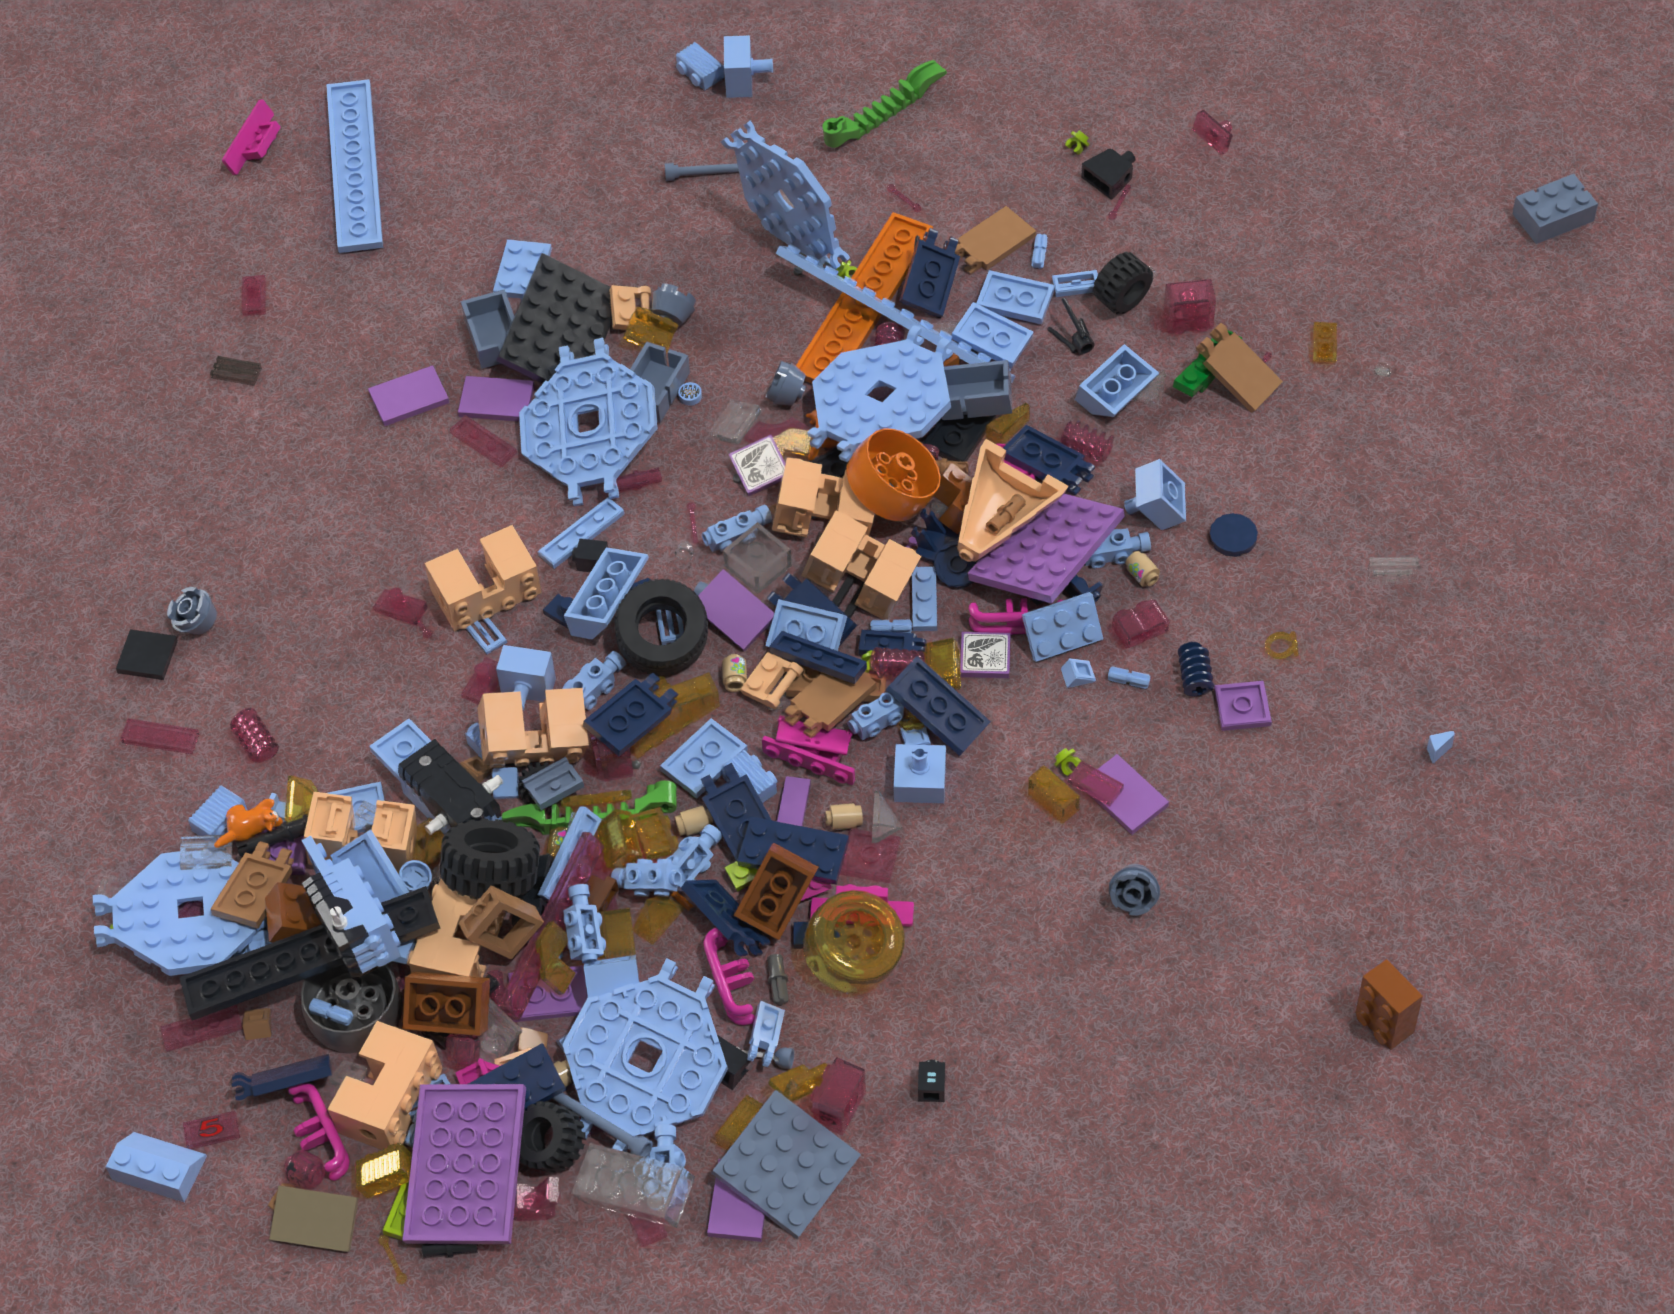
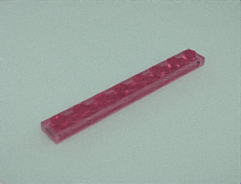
(527, 971)

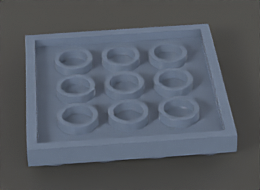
(786, 1164)

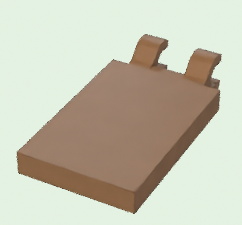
(993, 240)
(1238, 368)
(827, 702)
(253, 878)

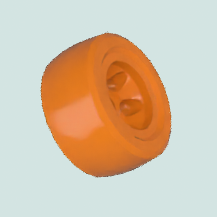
(903, 464)

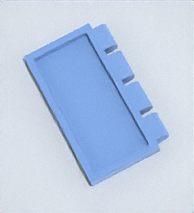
(374, 864)

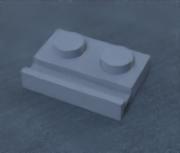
(553, 783)

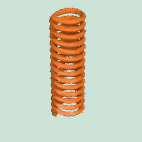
(682, 899)

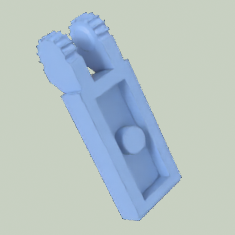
(765, 1032)

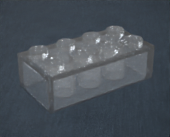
(633, 1185)

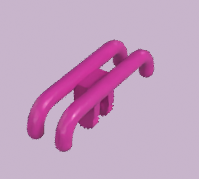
(1014, 619)
(737, 1014)
(308, 1093)

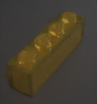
(694, 701)

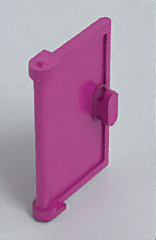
(830, 741)

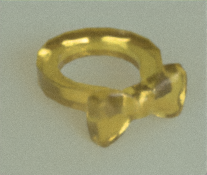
(1282, 635)

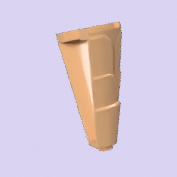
(992, 487)

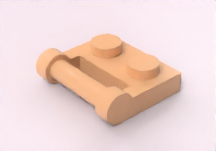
(623, 303)
(766, 677)

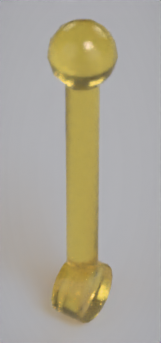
(401, 1278)

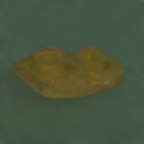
(1324, 342)

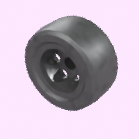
(349, 993)

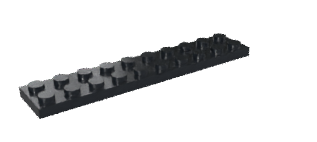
(293, 959)

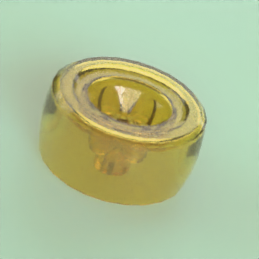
(834, 960)

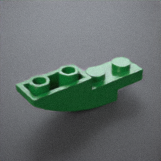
(1195, 376)

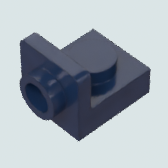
(1078, 586)

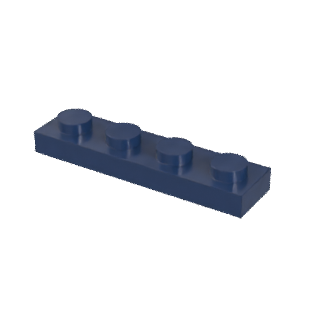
(818, 657)

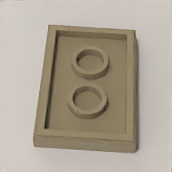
(314, 1218)

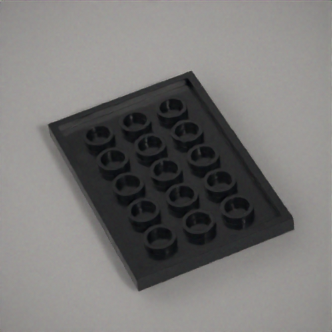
(556, 311)

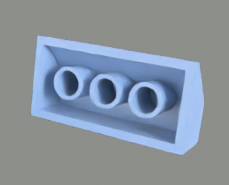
(603, 592)

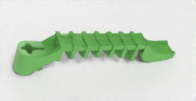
(841, 129)
(660, 794)

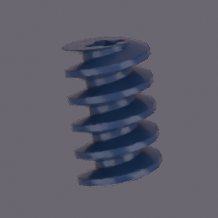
(1195, 669)

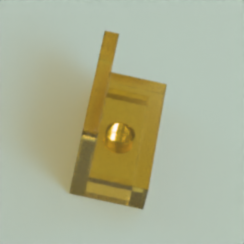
(798, 1081)

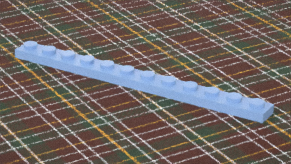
(882, 306)

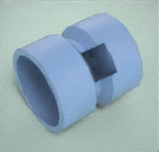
(415, 875)

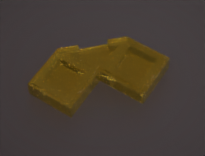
(793, 441)
(590, 799)
(554, 970)

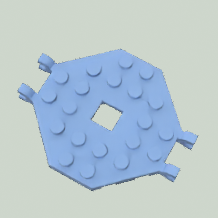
(763, 174)
(578, 387)
(913, 407)
(149, 920)
(664, 1018)

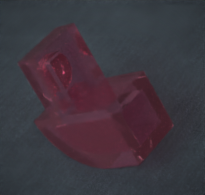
(537, 1202)

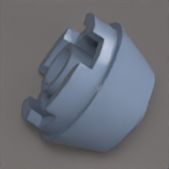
(672, 303)
(786, 384)
(192, 611)
(1134, 889)

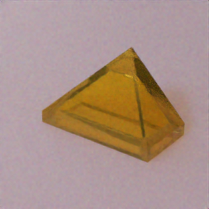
(298, 797)
(427, 846)
(656, 917)

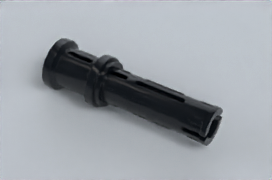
(287, 832)

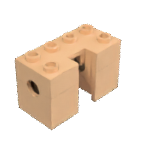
(809, 493)
(848, 549)
(466, 600)
(507, 742)
(333, 825)
(440, 950)
(381, 1111)

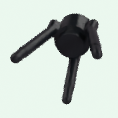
(1081, 339)

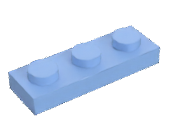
(924, 599)

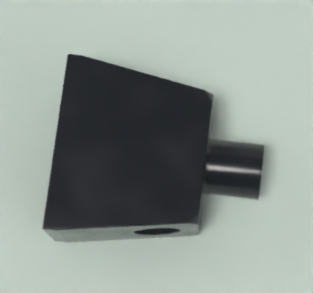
(1109, 171)

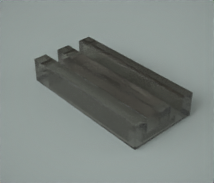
(237, 368)

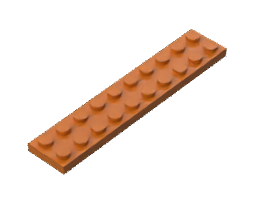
(849, 319)

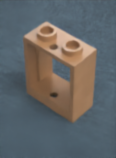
(493, 903)

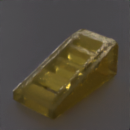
(1004, 427)

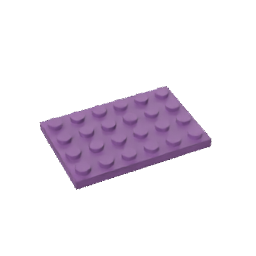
(1049, 549)
(464, 1164)

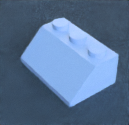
(1115, 383)
(155, 1166)

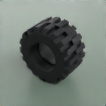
(1123, 283)
(564, 1143)

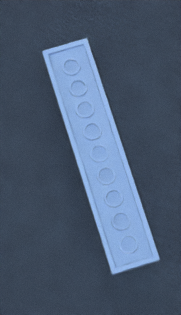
(354, 166)

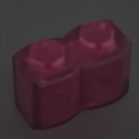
(1140, 623)

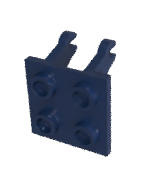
(934, 538)

